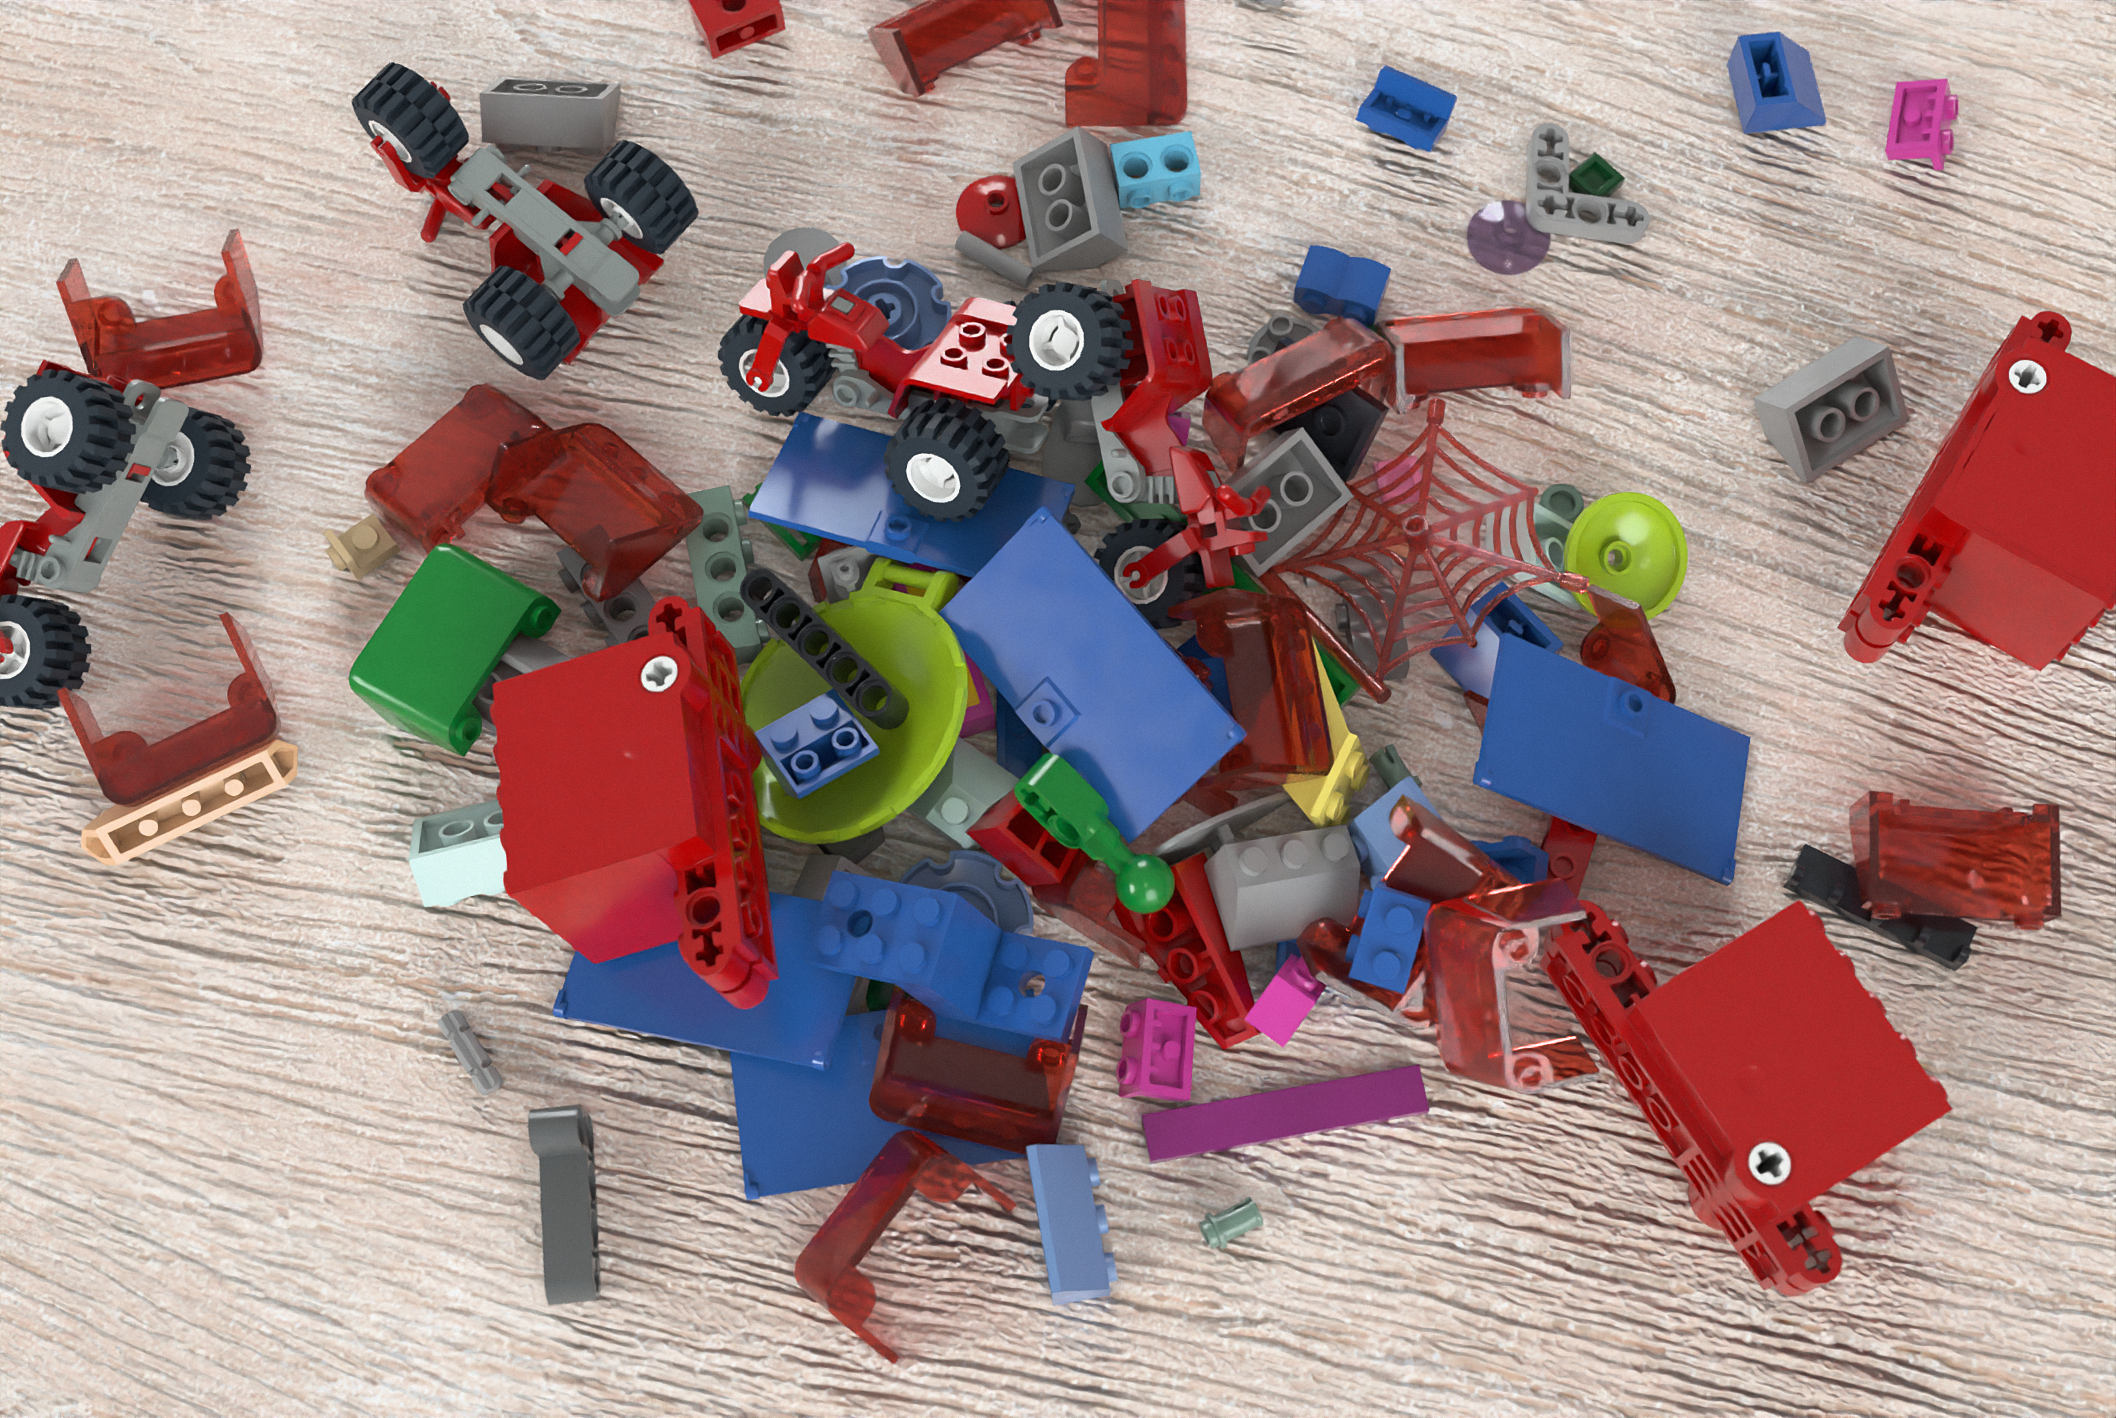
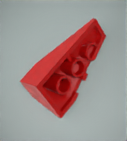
(1195, 955)

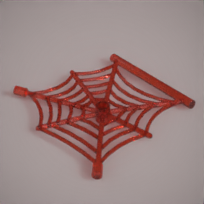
(1420, 540)

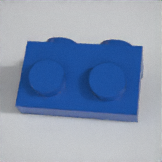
(1407, 109)
(1388, 937)

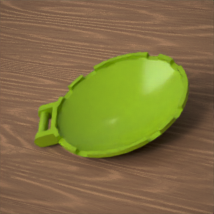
(917, 655)

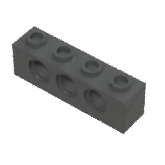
(632, 598)

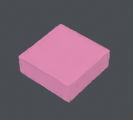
(1393, 475)

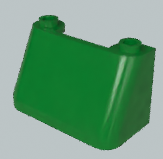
(445, 644)

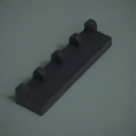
(1836, 888)

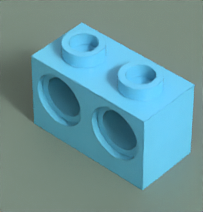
(1152, 161)

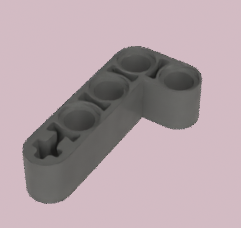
(569, 1214)

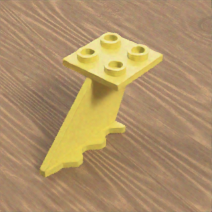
(1328, 797)

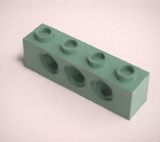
(713, 558)

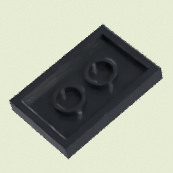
(1340, 426)

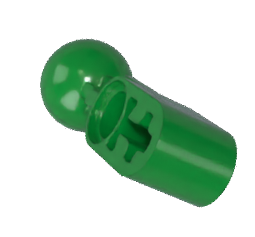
(1079, 818)

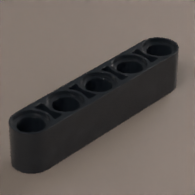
(836, 661)

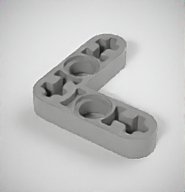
(1558, 198)

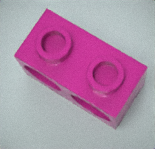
(1286, 1001)

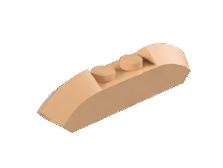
(130, 831)

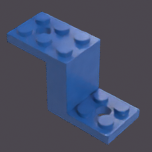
(949, 956)

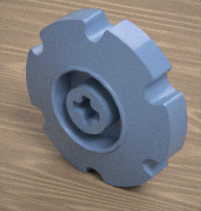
(905, 295)
(978, 882)

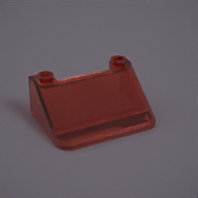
(1137, 70)
(596, 499)
(1433, 866)

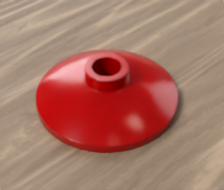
(996, 226)

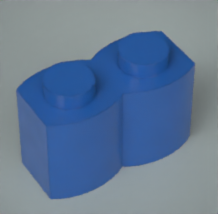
(1341, 285)

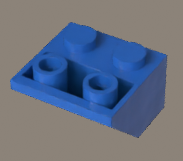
(1774, 84)
(1476, 666)
(814, 744)

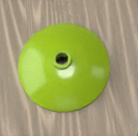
(1646, 547)

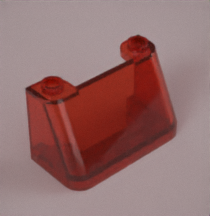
(448, 467)
(1957, 861)

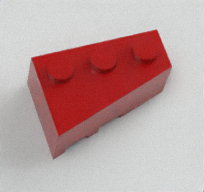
(1022, 843)

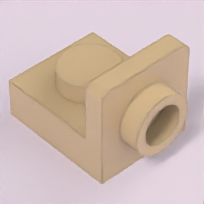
(361, 547)

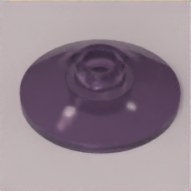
(1501, 250)

